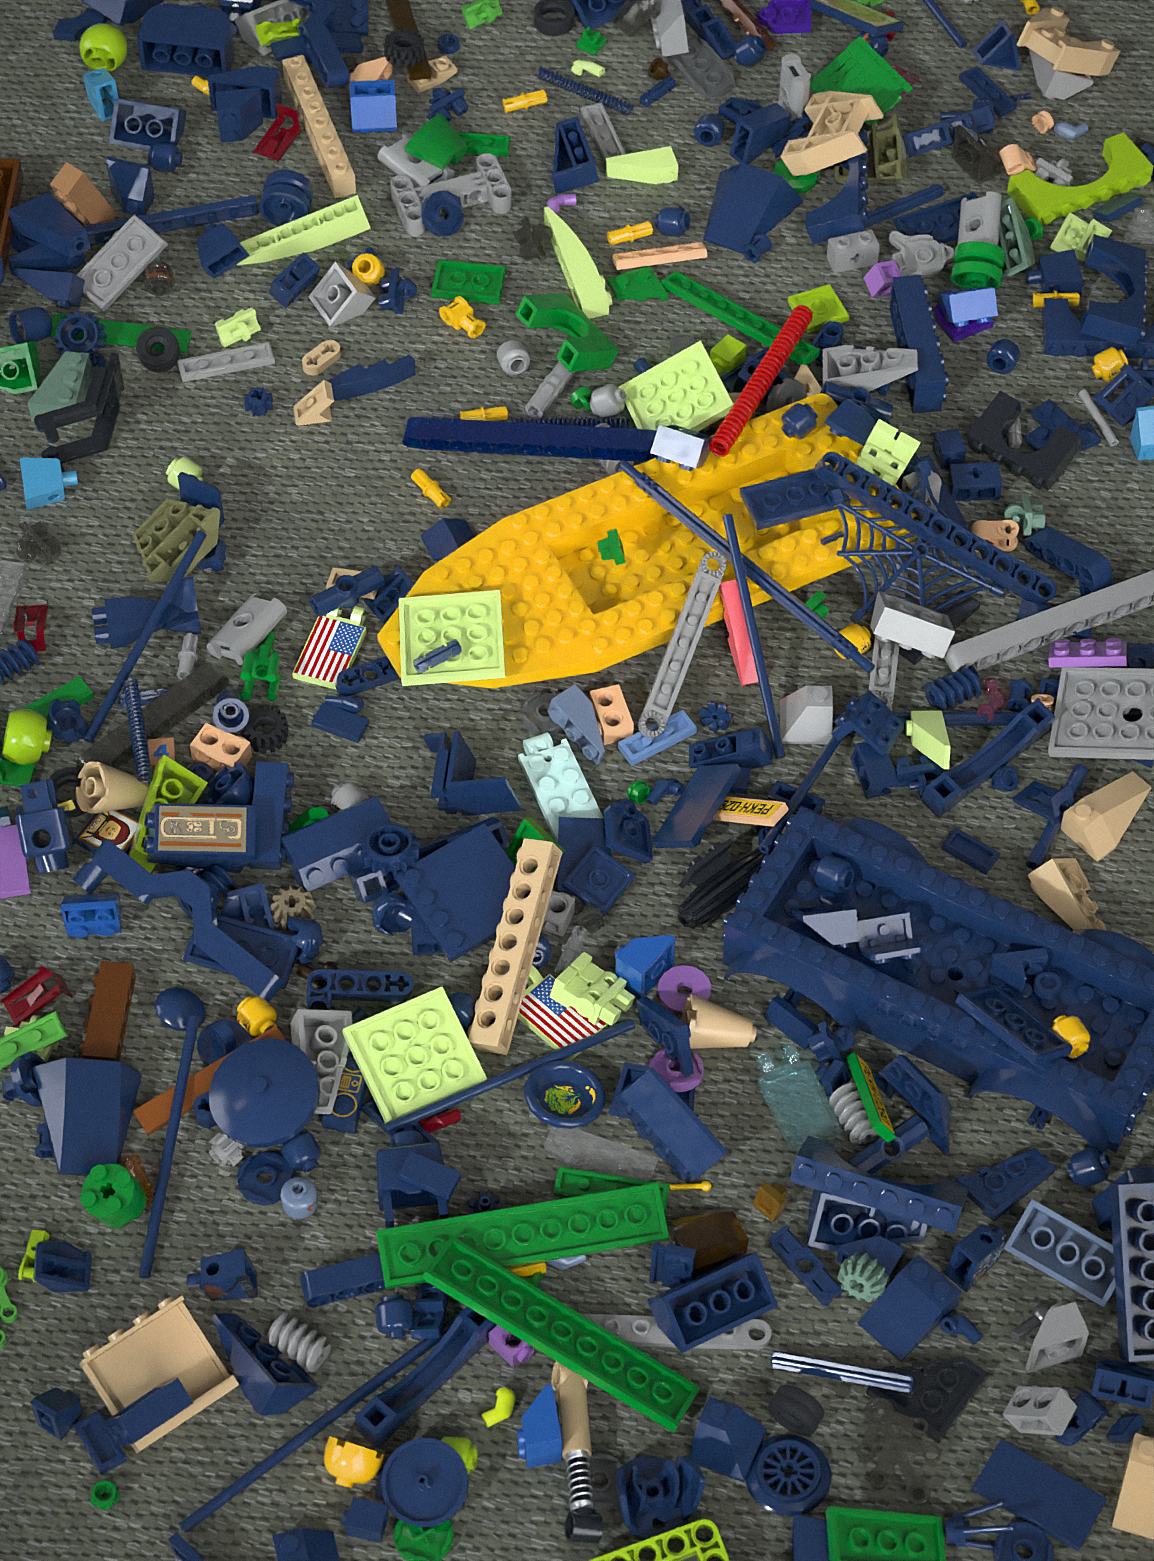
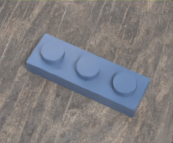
(638, 747)

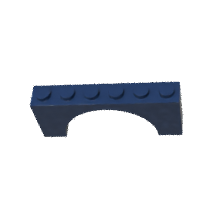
(847, 210)
(1127, 267)
(1063, 335)
(930, 1204)

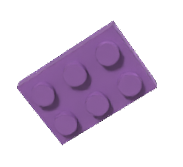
(1088, 653)

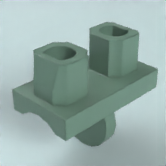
(1029, 514)

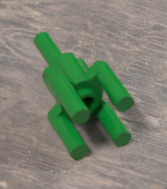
(262, 665)

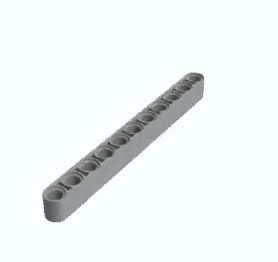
(1053, 624)

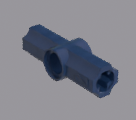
(840, 393)
(347, 591)
(874, 1156)

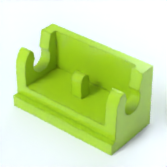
(273, 32)

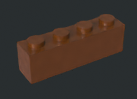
(109, 1011)

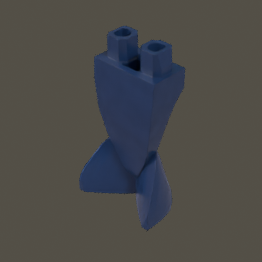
(129, 615)

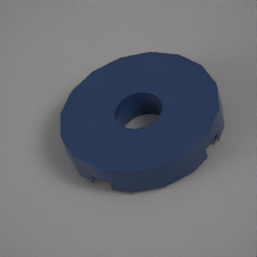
(431, 213)
(254, 1166)
(1027, 1535)

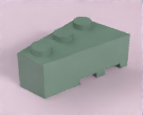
(63, 385)

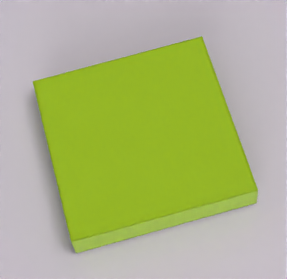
(823, 304)

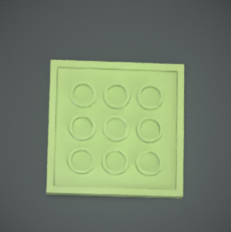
(678, 392)
(437, 619)
(414, 1054)

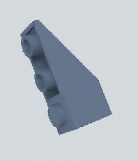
(577, 718)

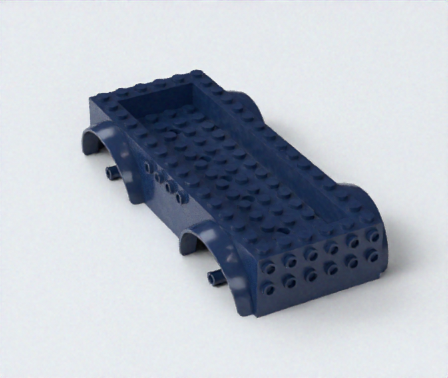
(914, 999)

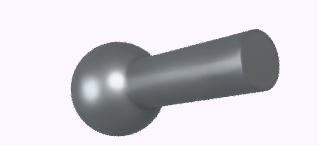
(1037, 1317)

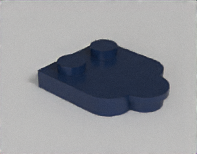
(628, 830)

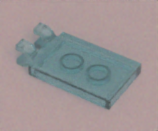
(796, 1099)

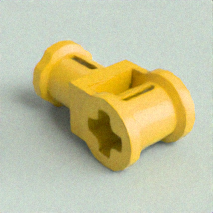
(460, 316)

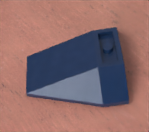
(856, 421)

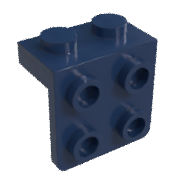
(199, 493)
(871, 721)
(887, 937)

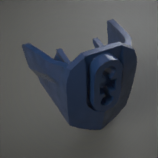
(674, 1489)

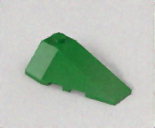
(19, 368)

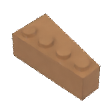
(81, 197)

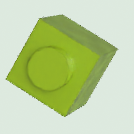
(728, 354)

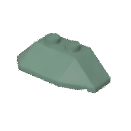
(1014, 239)

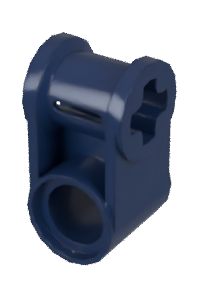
(829, 336)
(1086, 1414)

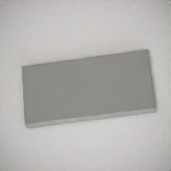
(120, 262)

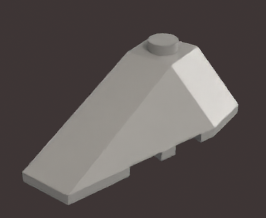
(275, 12)
(1057, 83)

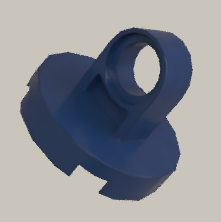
(220, 1039)
(22, 1083)

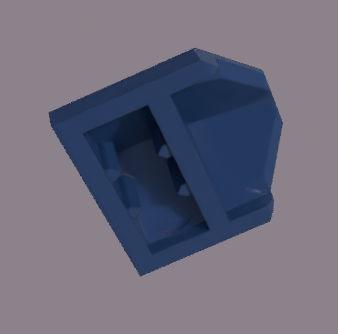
(446, 537)
(387, 597)
(249, 906)
(62, 1267)

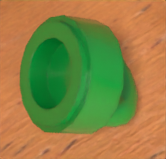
(1035, 228)
(581, 398)

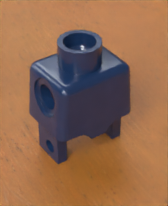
(43, 813)
(397, 1193)

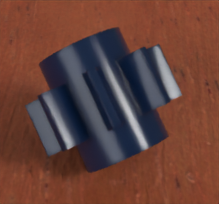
(258, 401)

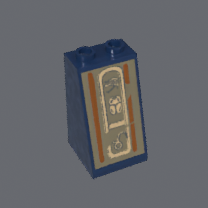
(201, 835)

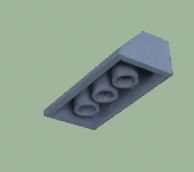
(1065, 1252)

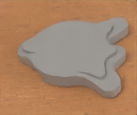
(920, 254)

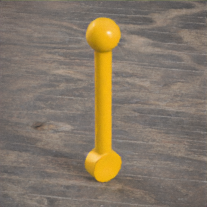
(705, 1186)

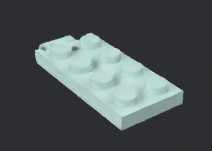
(558, 783)

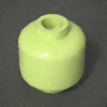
(182, 465)

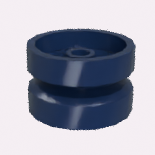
(285, 197)

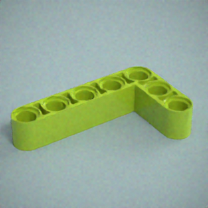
(686, 1534)

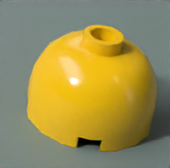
(351, 1462)

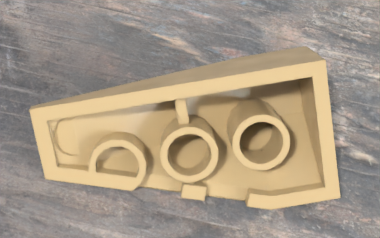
(1105, 815)
(1064, 889)

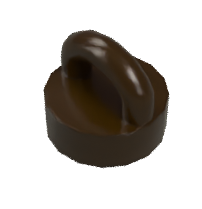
(658, 69)

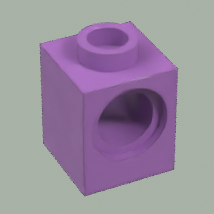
(880, 278)
(512, 1354)

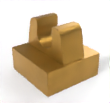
(770, 1200)

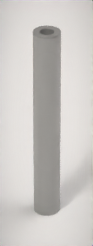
(1098, 417)

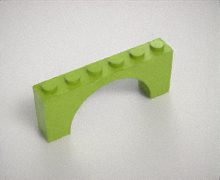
(1049, 201)

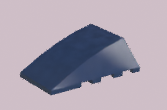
(747, 204)
(86, 1110)

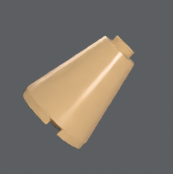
(108, 789)
(715, 1025)

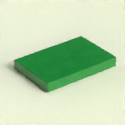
(469, 280)

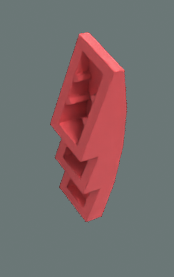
(738, 633)

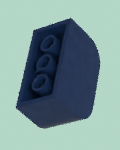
(186, 40)

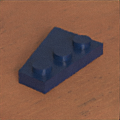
(669, 1030)
(1006, 1184)

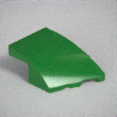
(437, 143)

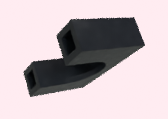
(1041, 466)

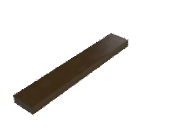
(403, 18)

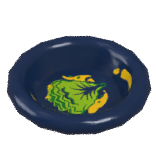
(564, 1094)

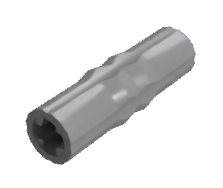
(548, 391)

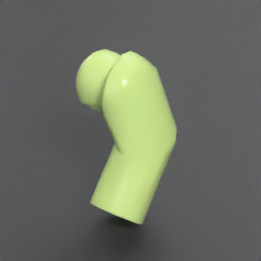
(589, 66)

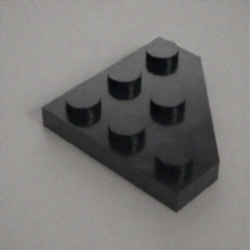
(938, 1392)

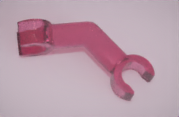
(995, 703)

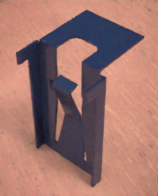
(796, 126)
(1051, 806)

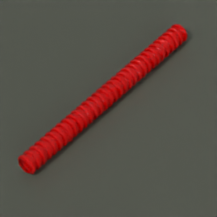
(760, 381)

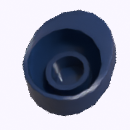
(176, 1006)

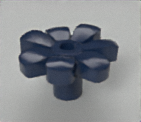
(715, 716)
(484, 1203)

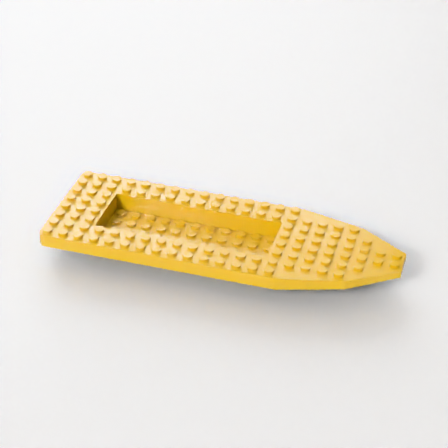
(583, 613)

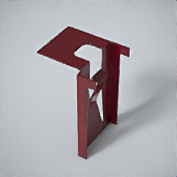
(272, 142)
(32, 614)
(27, 1005)

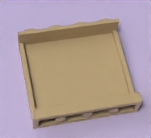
(153, 1352)

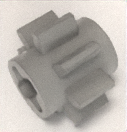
(225, 1150)

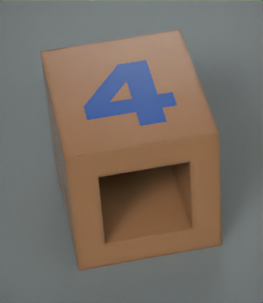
(158, 747)

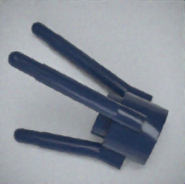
(960, 1530)

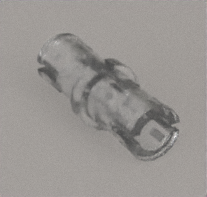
(572, 949)

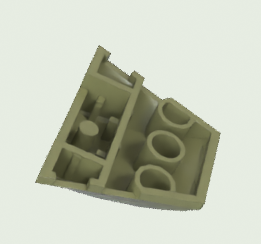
(886, 153)
(169, 533)

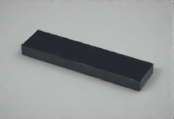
(957, 612)

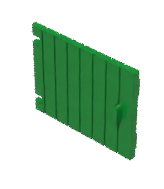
(864, 72)

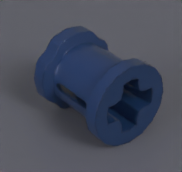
(757, 247)
(1019, 695)
(44, 1147)

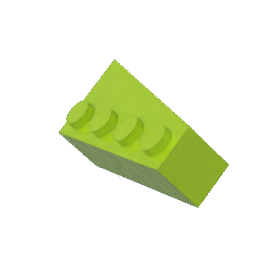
(169, 785)

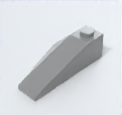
(867, 367)
(322, 1040)

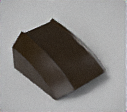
(713, 1235)

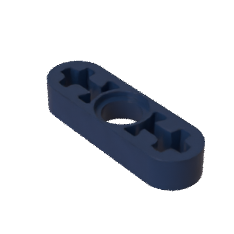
(362, 683)

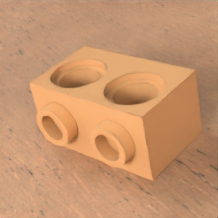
(614, 713)
(222, 747)

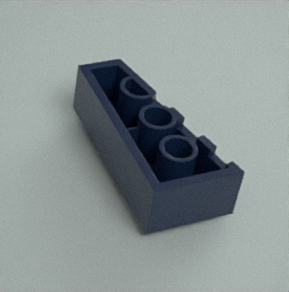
(272, 804)

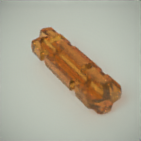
(134, 1165)

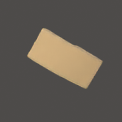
(441, 71)

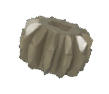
(292, 903)

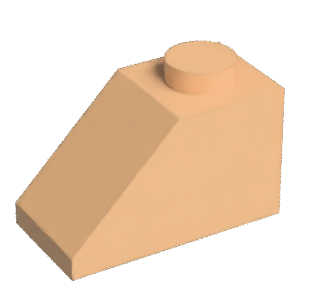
(372, 70)

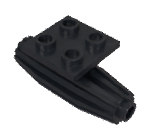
(718, 883)

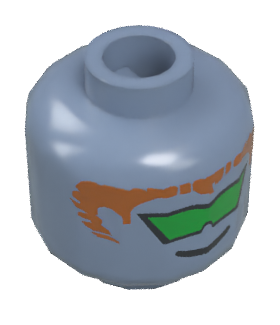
(299, 1198)

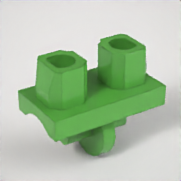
(481, 12)

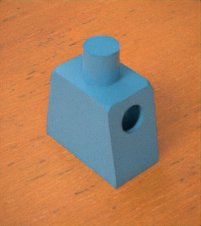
(101, 85)
(44, 481)

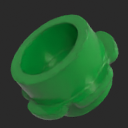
(638, 792)
(101, 1488)

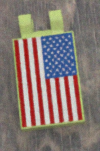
(331, 648)
(550, 1019)

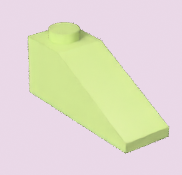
(647, 166)
(930, 736)

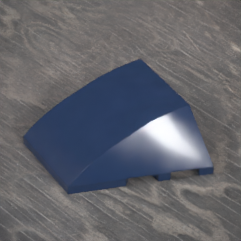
(921, 1094)

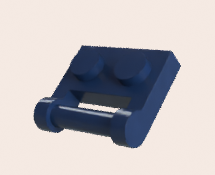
(1133, 397)

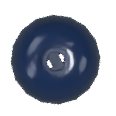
(231, 786)

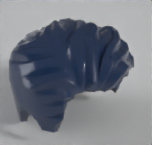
(66, 721)
(392, 913)
(307, 937)

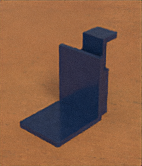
(456, 784)

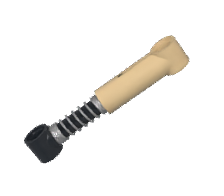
(582, 1521)

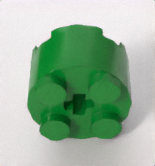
(113, 1195)

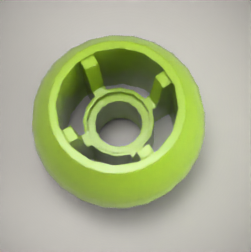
(103, 47)
(26, 737)

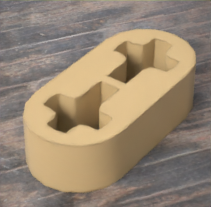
(319, 356)

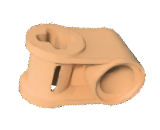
(1016, 160)
(995, 533)

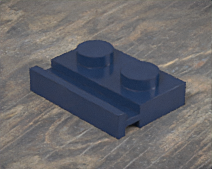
(671, 1264)

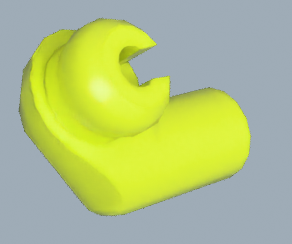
(503, 1407)

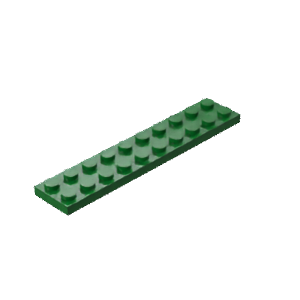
(529, 1232)
(561, 1333)

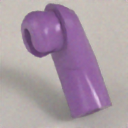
(561, 200)

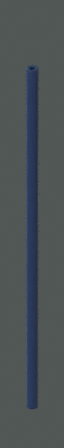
(312, 1430)

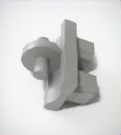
(1054, 172)

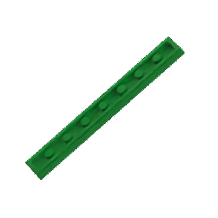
(734, 315)

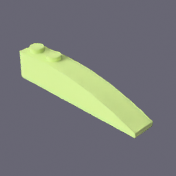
(308, 232)
(578, 267)

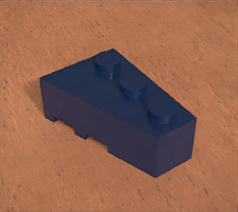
(572, 158)

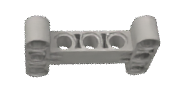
(471, 189)

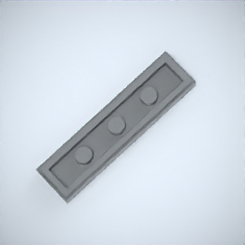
(602, 131)
(226, 362)

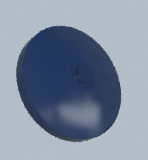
(264, 1093)

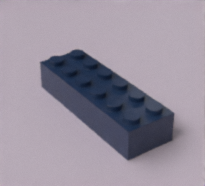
(916, 331)
(1134, 1267)

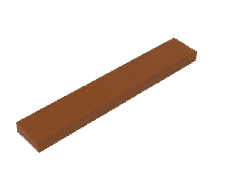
(156, 1112)

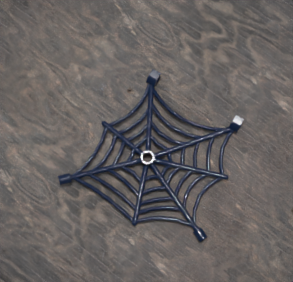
(922, 471)

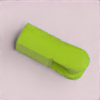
(29, 1256)

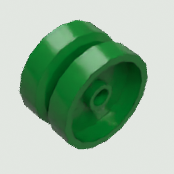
(978, 265)

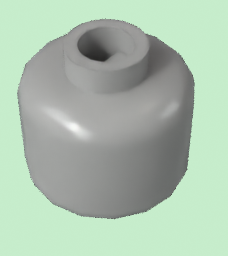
(513, 357)
(607, 401)

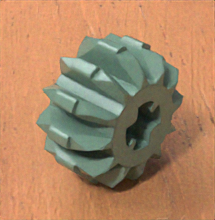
(862, 1277)

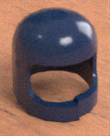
(36, 324)

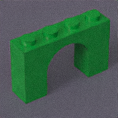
(588, 347)

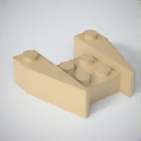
(1047, 37)
(834, 131)

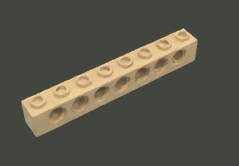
(319, 126)
(498, 1036)

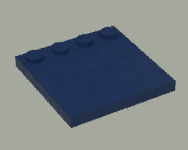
(460, 891)

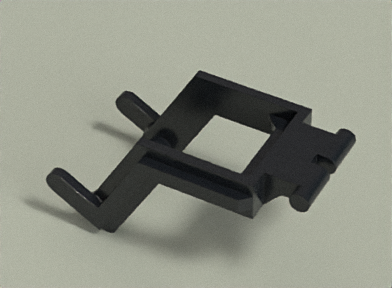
(101, 401)

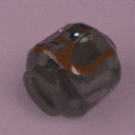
(158, 278)

